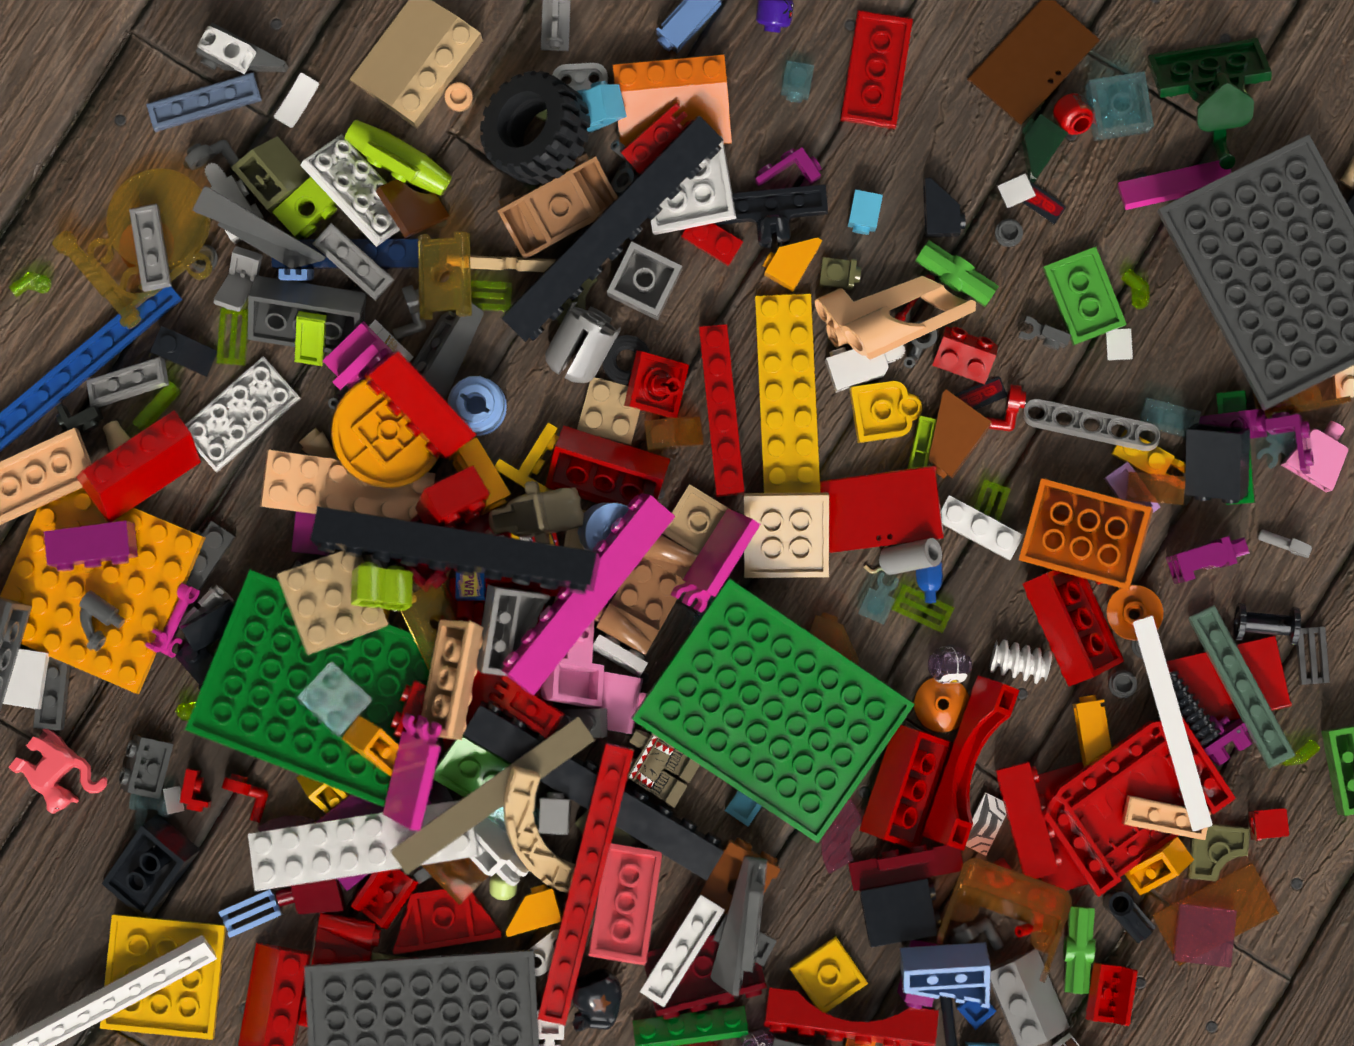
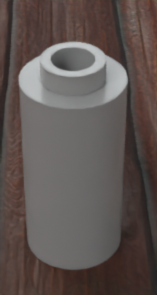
(910, 556)

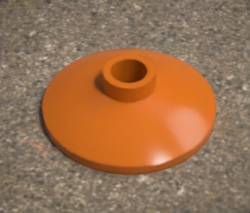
(1135, 599)
(927, 707)

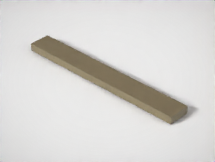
(488, 797)

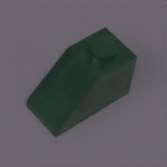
(1040, 144)

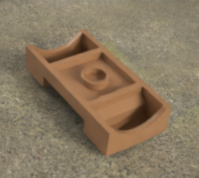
(557, 206)
(646, 596)

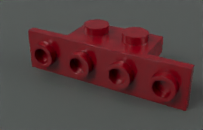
(903, 867)

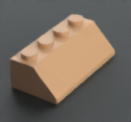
(452, 676)

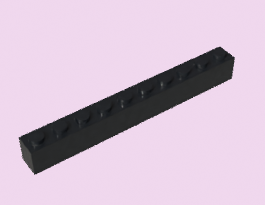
(612, 228)
(455, 549)
(577, 780)

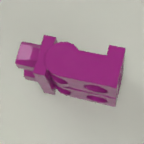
(1217, 554)

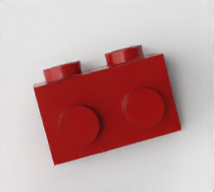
(965, 354)
(384, 895)
(1111, 994)

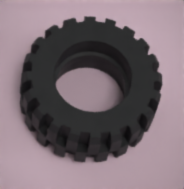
(512, 112)

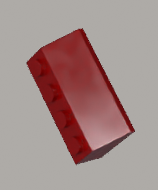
(419, 405)
(140, 467)
(604, 468)
(1073, 625)
(906, 786)
(274, 996)

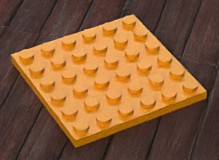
(140, 590)

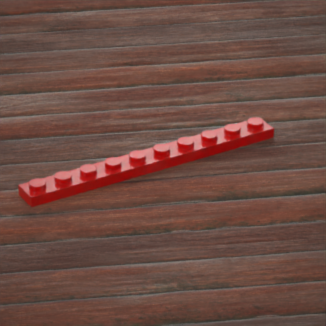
(585, 884)

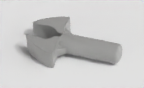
(1294, 546)

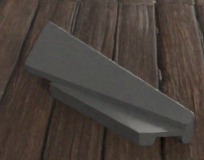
(255, 230)
(446, 349)
(742, 927)

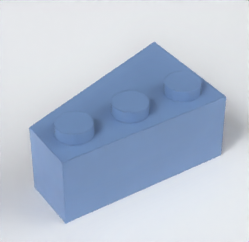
(947, 971)

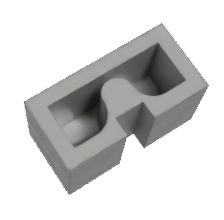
(555, 814)

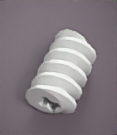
(1020, 661)

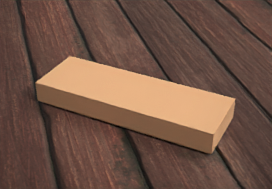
(1160, 817)

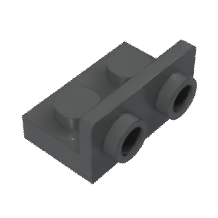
(145, 766)

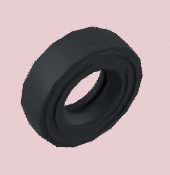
(622, 343)

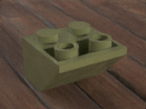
(271, 173)

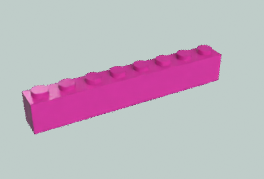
(573, 612)

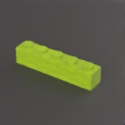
(922, 442)

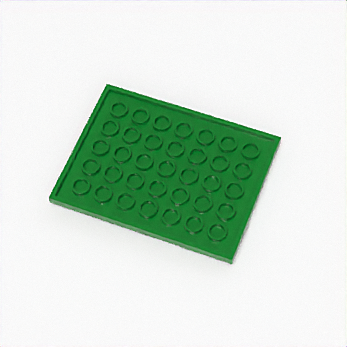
(263, 669)
(772, 710)

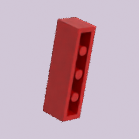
(1026, 822)

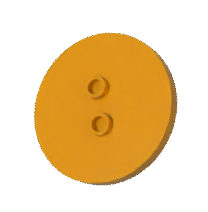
(375, 442)

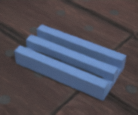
(296, 274)

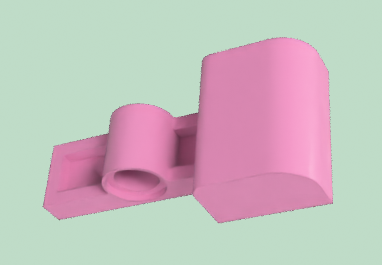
(576, 677)
(621, 699)

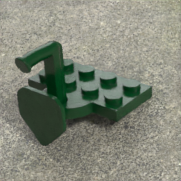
(1215, 80)

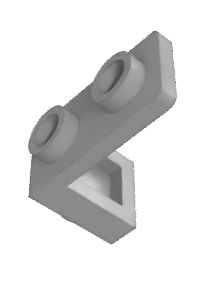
(237, 285)

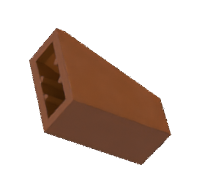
(955, 435)

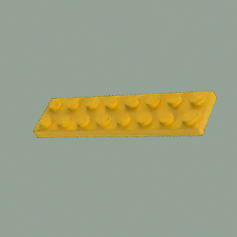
(787, 394)

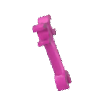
(166, 639)

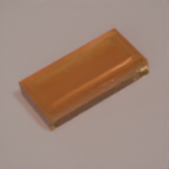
(1155, 488)

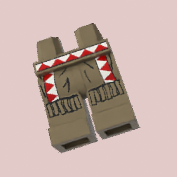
(651, 763)

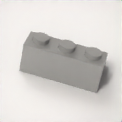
(1027, 1003)

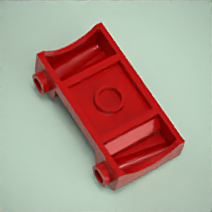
(340, 941)

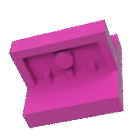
(356, 356)

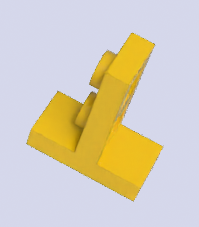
(534, 461)

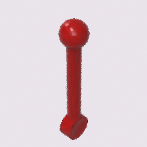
(902, 315)

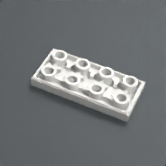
(352, 186)
(241, 413)

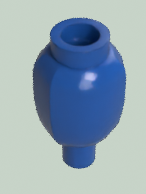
(930, 581)

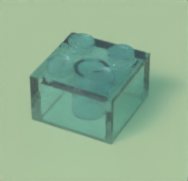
(1119, 106)

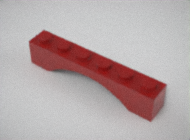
(721, 410)
(950, 813)
(793, 1012)

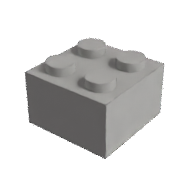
(644, 280)

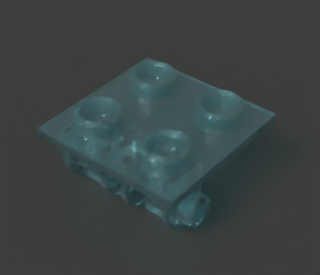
(334, 699)

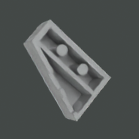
(505, 620)

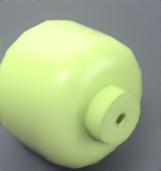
(500, 889)

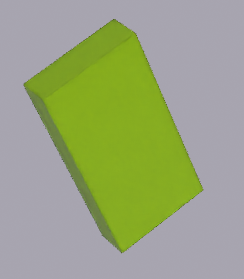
(310, 338)

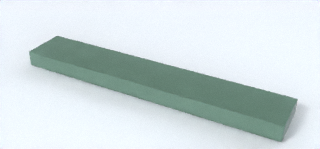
(1241, 687)

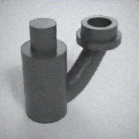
(96, 606)

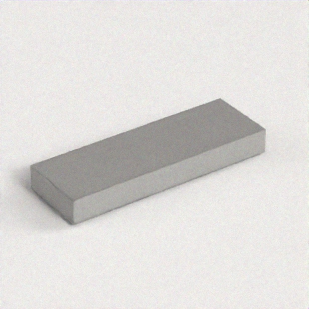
(150, 247)
(353, 262)
(127, 382)

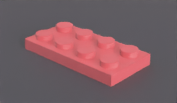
(626, 905)

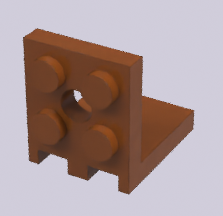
(729, 868)

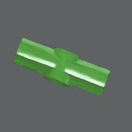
(956, 273)
(1079, 950)

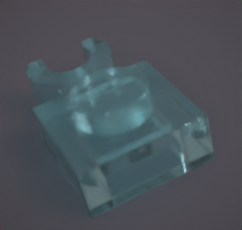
(1279, 443)
(878, 603)

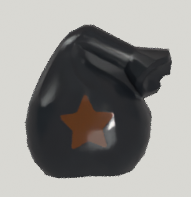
(597, 1000)

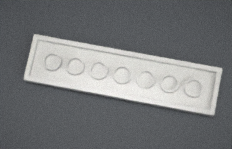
(341, 849)

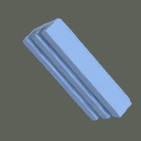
(228, 922)

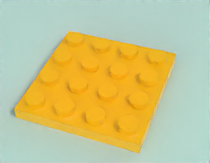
(180, 1008)

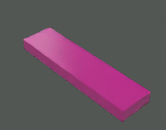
(1169, 184)

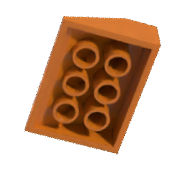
(654, 86)
(1085, 534)

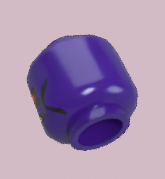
(774, 14)

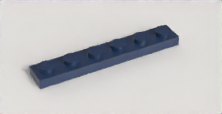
(389, 254)

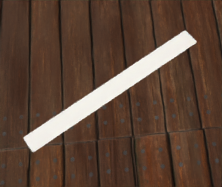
(1172, 723)

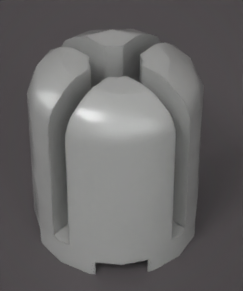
(570, 335)

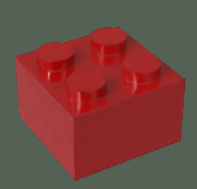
(453, 499)

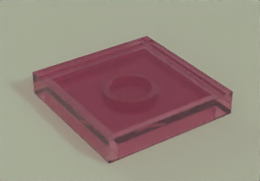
(1204, 935)

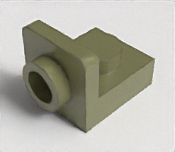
(839, 273)

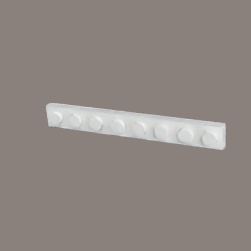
(116, 995)

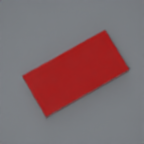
(876, 69)

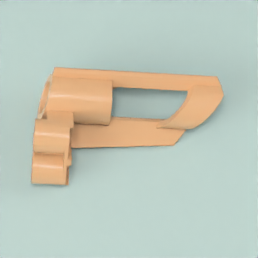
(868, 322)

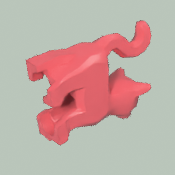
(53, 766)

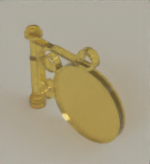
(182, 231)

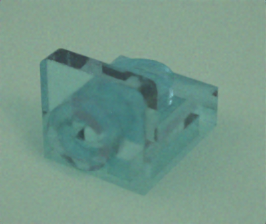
(797, 81)

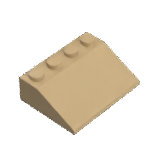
(417, 59)

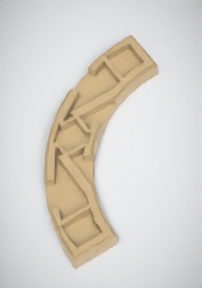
(524, 835)

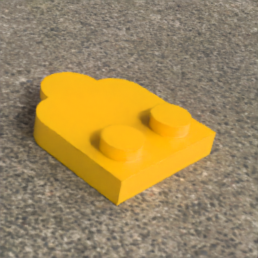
(883, 410)

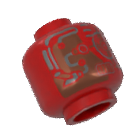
(1073, 114)

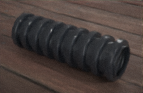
(1192, 712)

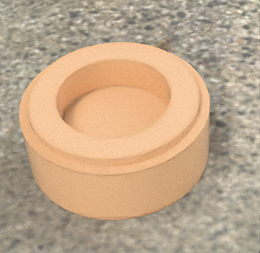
(458, 97)

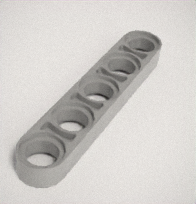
(1102, 434)

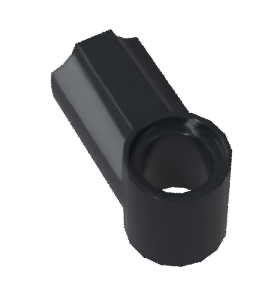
(1129, 916)

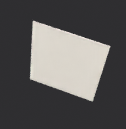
(1016, 190)
(1119, 344)
(172, 800)

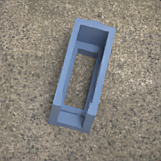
(685, 22)

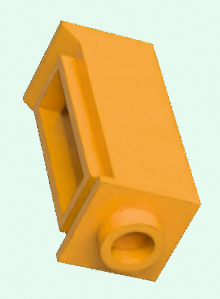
(474, 454)
(1091, 728)

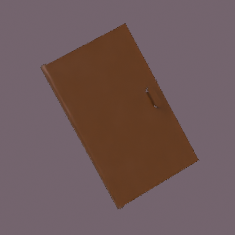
(1025, 63)

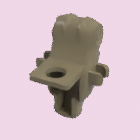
(539, 513)

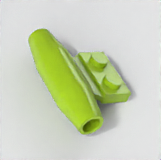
(397, 157)

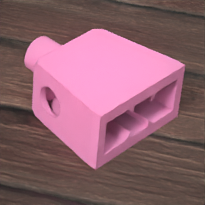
(1327, 455)

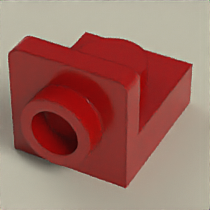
(191, 786)

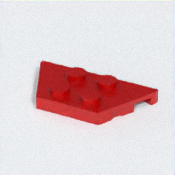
(439, 921)

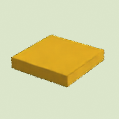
(828, 975)

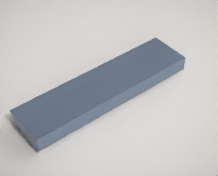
(204, 102)

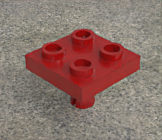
(656, 385)

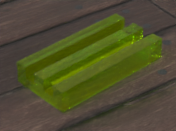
(487, 295)
(233, 337)
(157, 406)
(995, 488)
(900, 598)

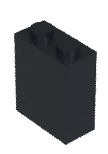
(1217, 462)
(900, 912)

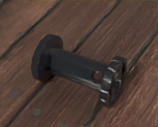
(1267, 623)

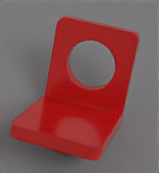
(1268, 823)

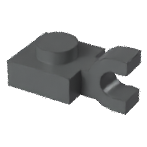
(1052, 337)

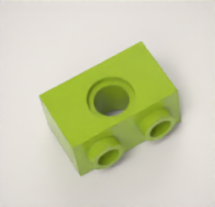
(290, 209)

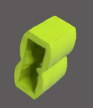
(381, 587)

